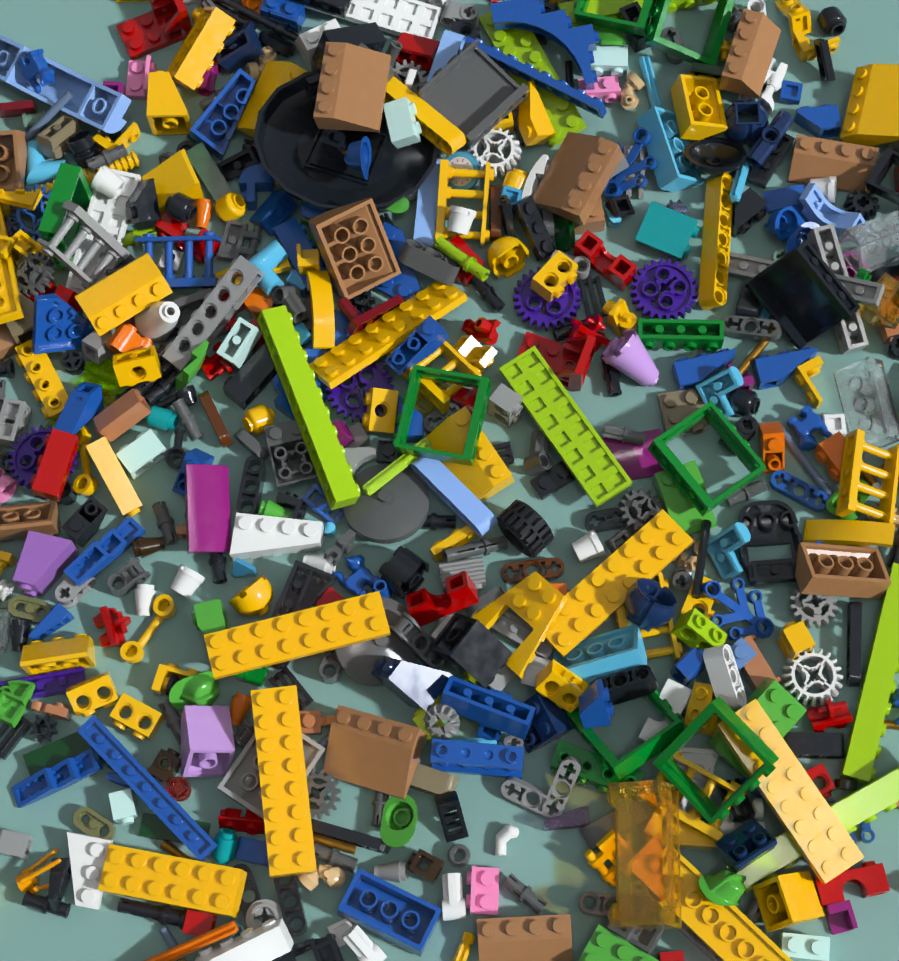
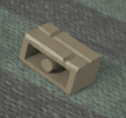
(54, 137)

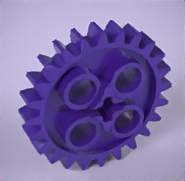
(648, 280)
(566, 304)
(342, 393)
(27, 452)

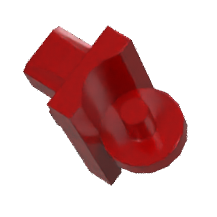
(583, 329)
(482, 330)
(215, 364)
(114, 624)
(829, 715)

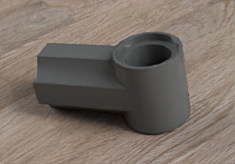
(290, 298)
(538, 458)

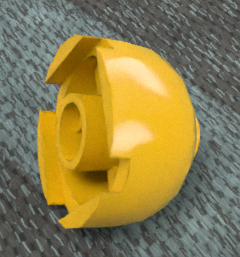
(507, 256)
(253, 598)

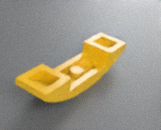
(322, 309)

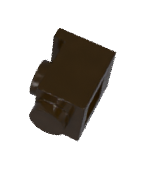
(161, 773)
(434, 869)

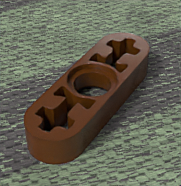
(494, 212)
(215, 419)
(525, 564)

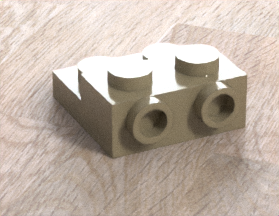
(679, 405)

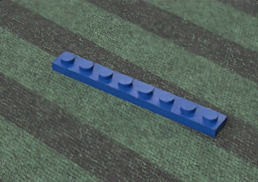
(543, 79)
(147, 788)

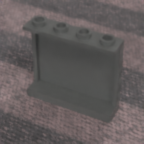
(473, 93)

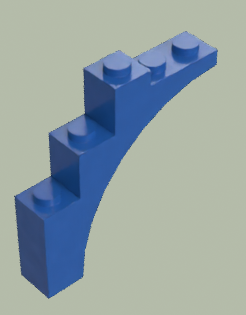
(555, 25)

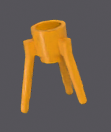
(29, 877)

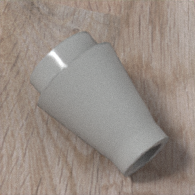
(393, 871)

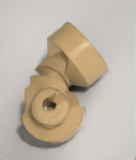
(254, 70)
(628, 98)
(331, 875)

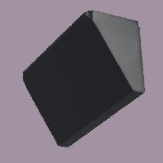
(236, 164)

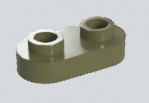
(31, 608)
(95, 823)

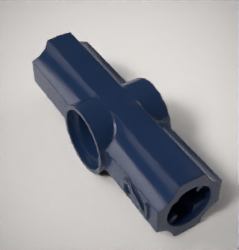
(775, 131)

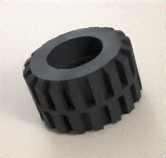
(525, 528)

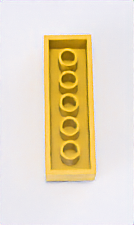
(173, 881)

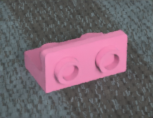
(138, 78)
(606, 89)
(484, 891)

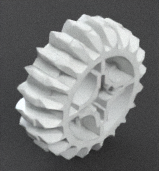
(498, 142)
(819, 681)

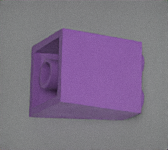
(43, 562)

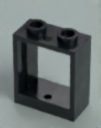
(878, 173)

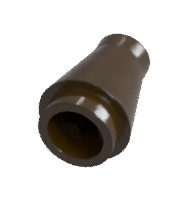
(147, 545)

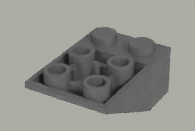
(288, 454)

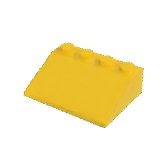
(873, 106)
(489, 471)

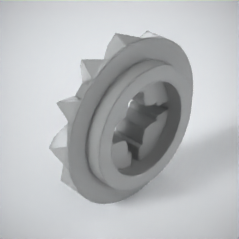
(445, 713)
(257, 909)

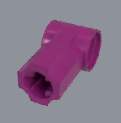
(209, 79)

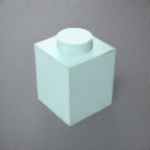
(124, 806)

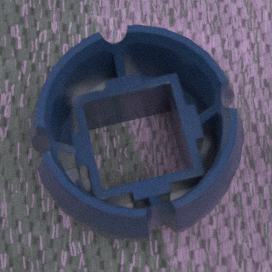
(745, 132)
(649, 604)

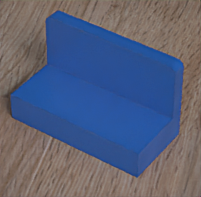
(274, 211)

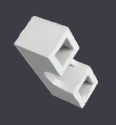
(678, 697)

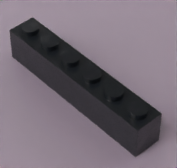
(257, 371)

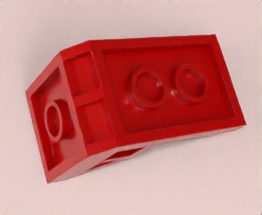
(156, 29)
(567, 360)

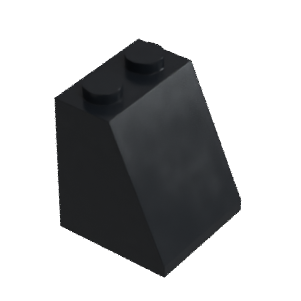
(471, 649)

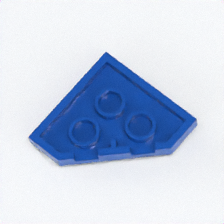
(405, 283)
(57, 325)

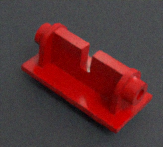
(232, 819)

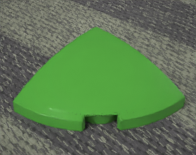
(610, 37)
(197, 359)
(14, 701)

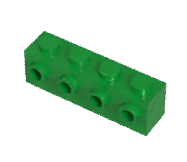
(681, 334)
(592, 770)

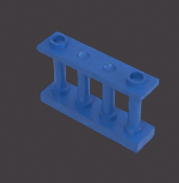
(188, 280)
(477, 758)

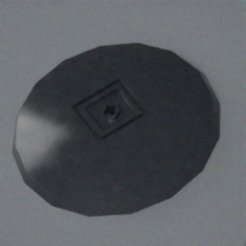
(311, 160)

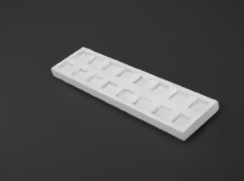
(394, 16)
(112, 217)

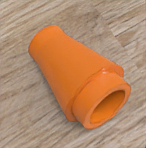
(204, 212)
(239, 707)

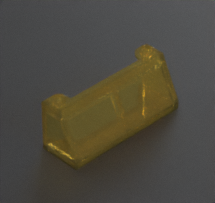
(646, 855)

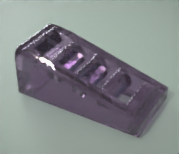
(574, 819)

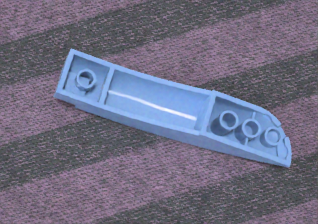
(90, 100)

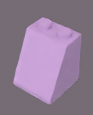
(206, 741)

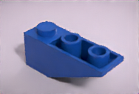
(417, 345)
(776, 369)
(693, 371)
(80, 407)

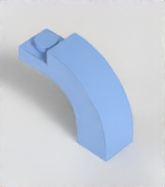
(822, 212)

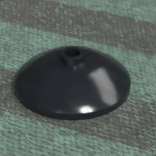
(715, 155)

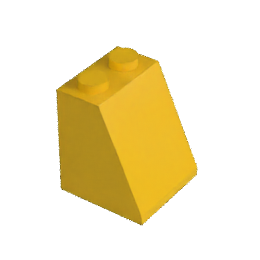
(165, 107)
(173, 177)
(788, 900)

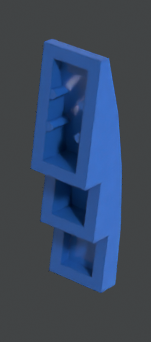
(104, 551)
(56, 778)

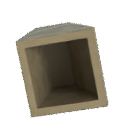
(22, 328)

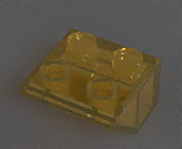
(888, 310)

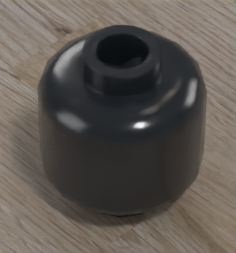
(831, 21)
(181, 207)
(744, 402)

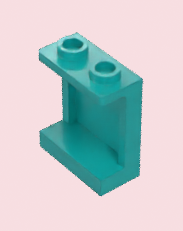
(667, 231)

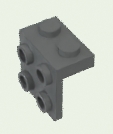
(189, 303)

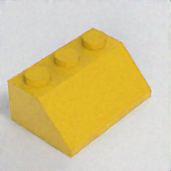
(698, 107)
(58, 655)

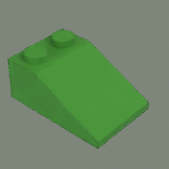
(677, 504)
(210, 616)

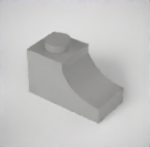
(359, 457)

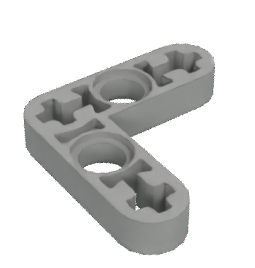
(545, 798)

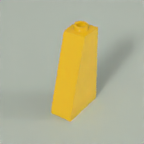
(114, 477)

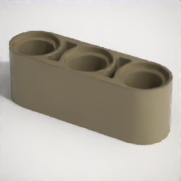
(433, 781)

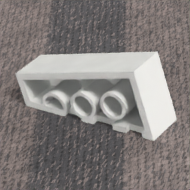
(269, 535)
(253, 944)

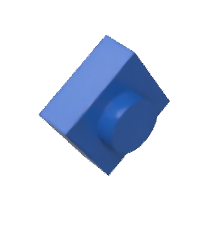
(790, 92)

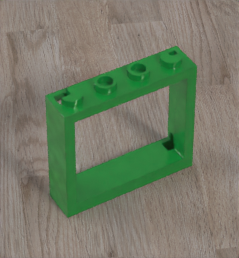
(612, 23)
(713, 41)
(68, 185)
(409, 400)
(680, 474)
(645, 751)
(689, 788)

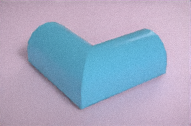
(37, 167)
(266, 260)
(719, 385)
(722, 548)

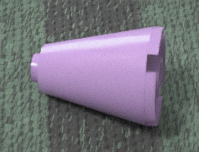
(631, 358)

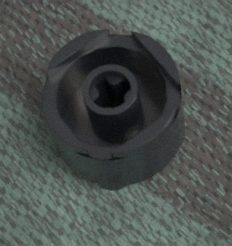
(404, 572)

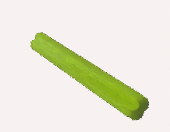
(393, 469)

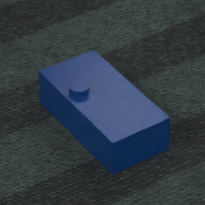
(389, 912)

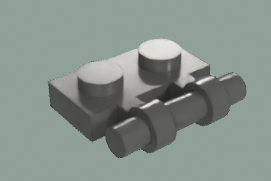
(233, 240)

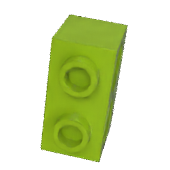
(698, 631)

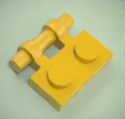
(608, 851)

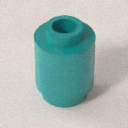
(162, 419)
(227, 845)

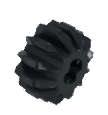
(858, 199)

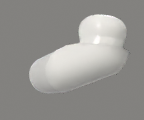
(503, 836)

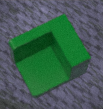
(254, 677)

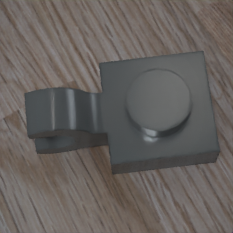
(342, 545)

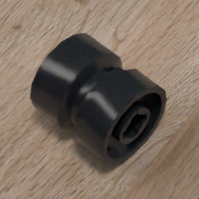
(83, 147)

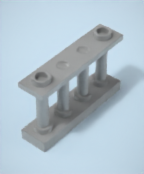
(88, 226)

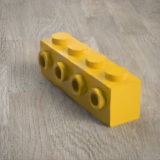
(44, 378)

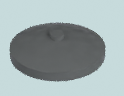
(393, 510)
(360, 658)

